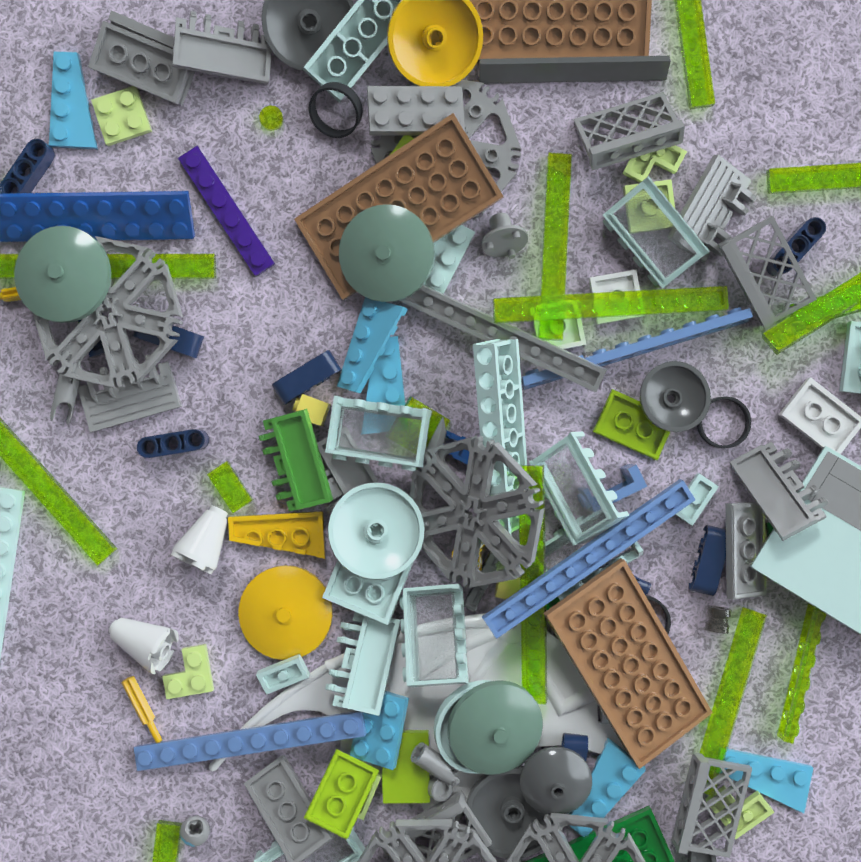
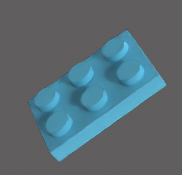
(383, 732)

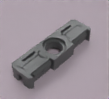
(476, 593)

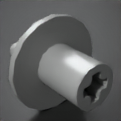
(504, 237)

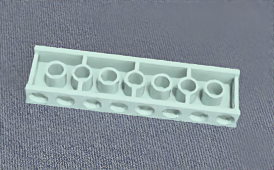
(352, 44)
(501, 410)

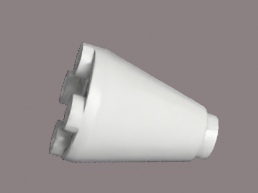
(203, 541)

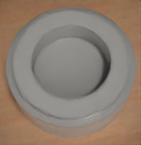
(439, 790)

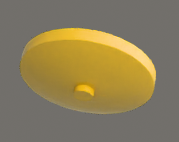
(435, 40)
(285, 612)

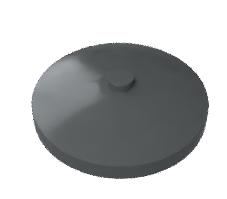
(300, 27)
(503, 812)

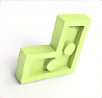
(667, 159)
(195, 678)
(753, 812)

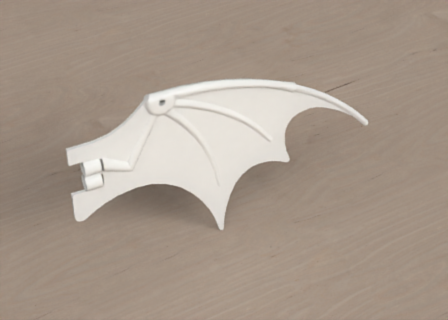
(567, 710)

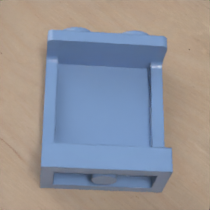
(633, 483)

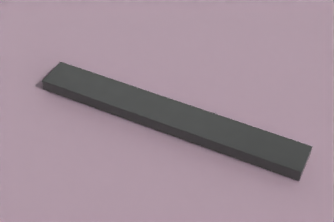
(574, 69)

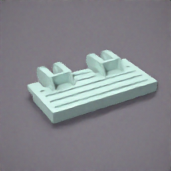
(368, 664)

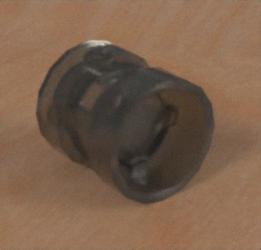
(718, 619)

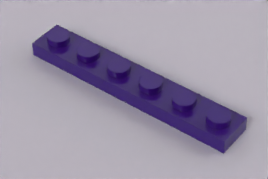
(226, 211)

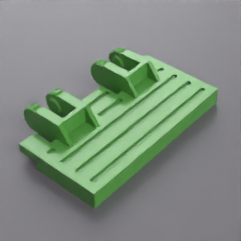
(297, 459)

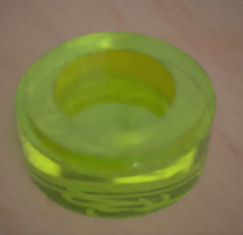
(271, 118)

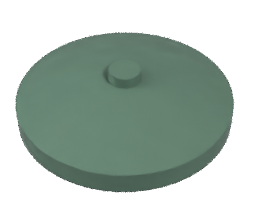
(386, 253)
(62, 274)
(494, 727)

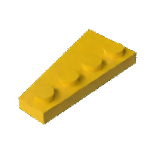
(284, 531)

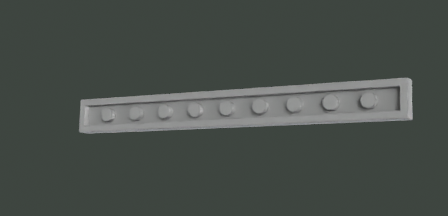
(530, 347)

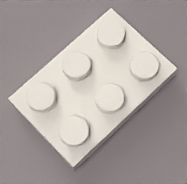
(821, 416)

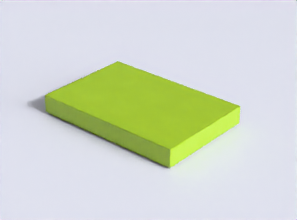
(627, 425)
(407, 781)
(341, 794)

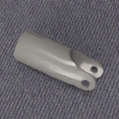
(65, 392)
(434, 764)

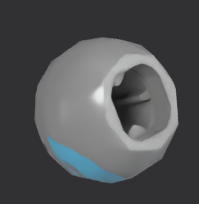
(190, 835)

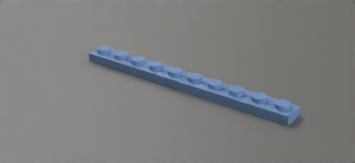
(648, 344)
(588, 558)
(250, 740)

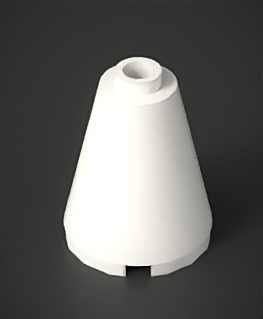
(144, 642)

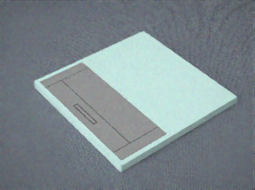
(826, 557)

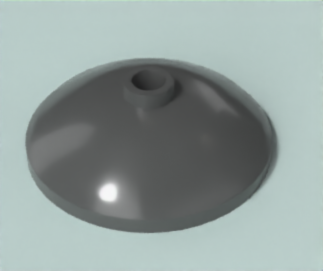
(689, 392)
(551, 770)

